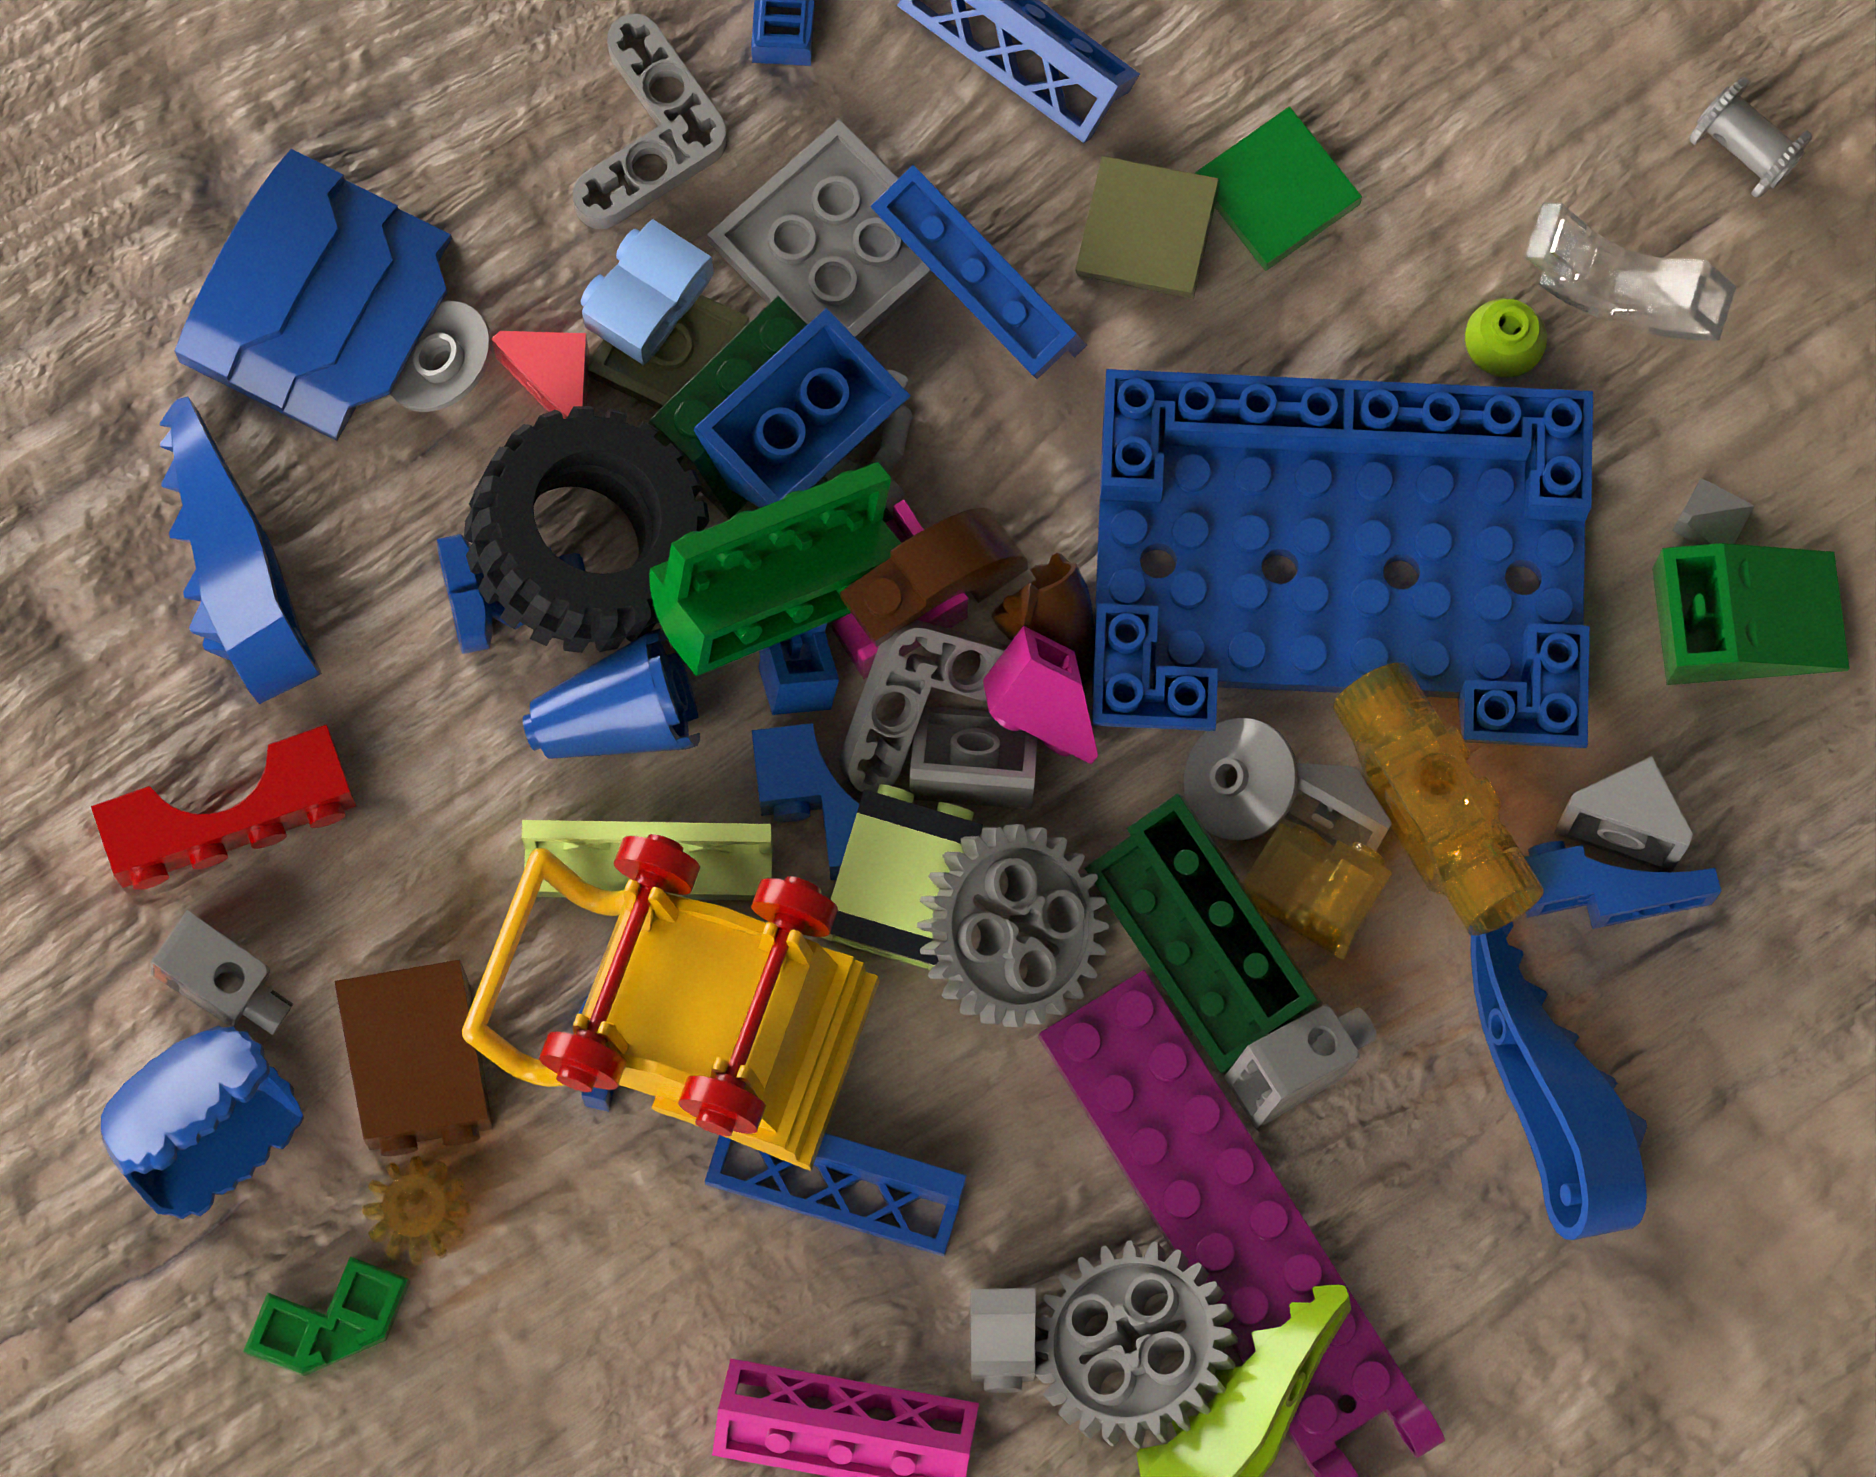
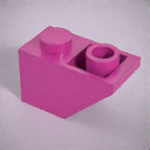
(1041, 692)

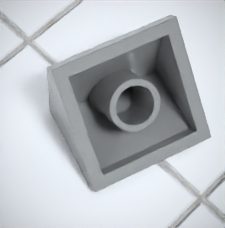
(971, 760)
(1629, 817)

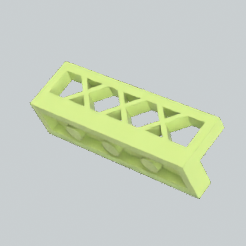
(729, 854)

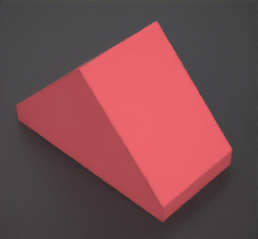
(547, 365)

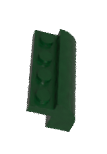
(1202, 932)

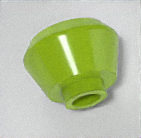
(1497, 347)

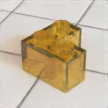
(1318, 890)

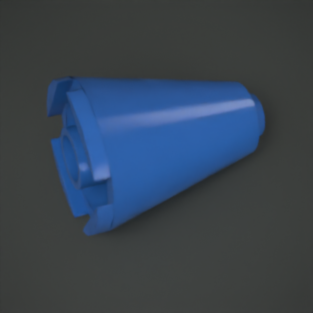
(617, 706)

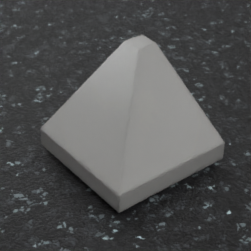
(1712, 515)

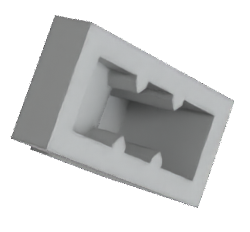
(1002, 1338)

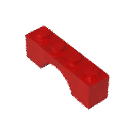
(298, 787)

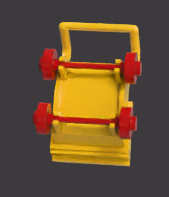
(697, 1001)

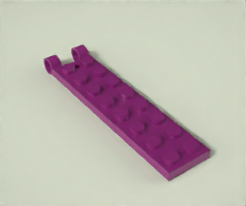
(1225, 1208)

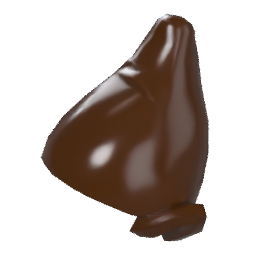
(1055, 607)

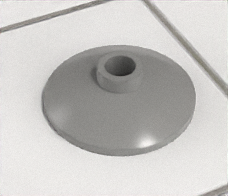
(445, 360)
(1263, 785)

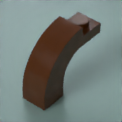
(934, 565)

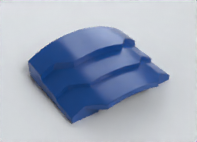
(315, 296)

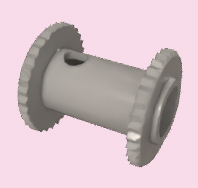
(1750, 137)

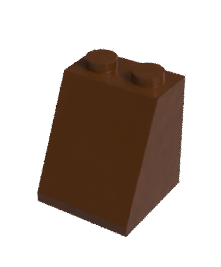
(410, 1060)

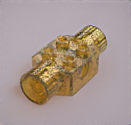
(1435, 800)

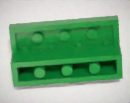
(771, 569)

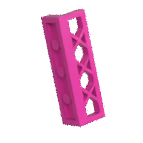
(842, 1438)

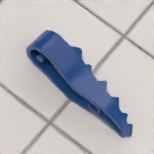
(237, 575)
(1568, 1108)

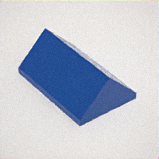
(799, 413)

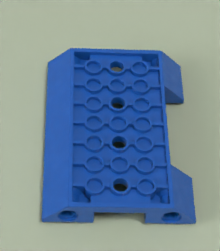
(1342, 488)

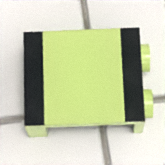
(889, 869)

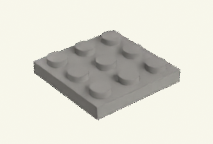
(820, 240)

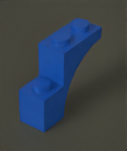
(796, 780)

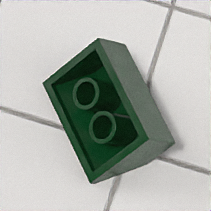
(712, 385)

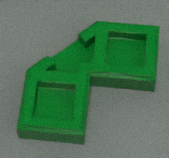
(355, 1321)

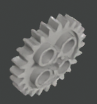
(1036, 877)
(1146, 1396)

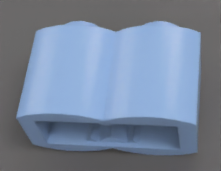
(646, 291)

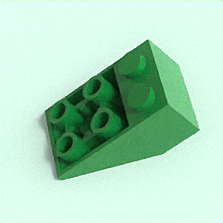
(1748, 612)

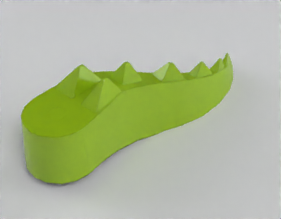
(1259, 1399)

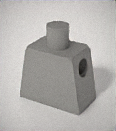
(1298, 1062)

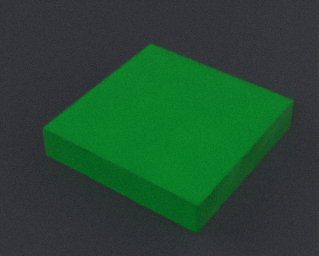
(1279, 188)

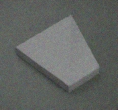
(1337, 806)

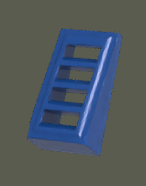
(783, 47)

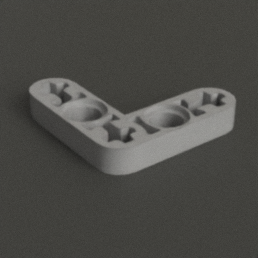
(666, 140)
(914, 681)

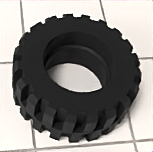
(593, 455)

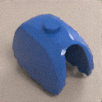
(198, 1120)

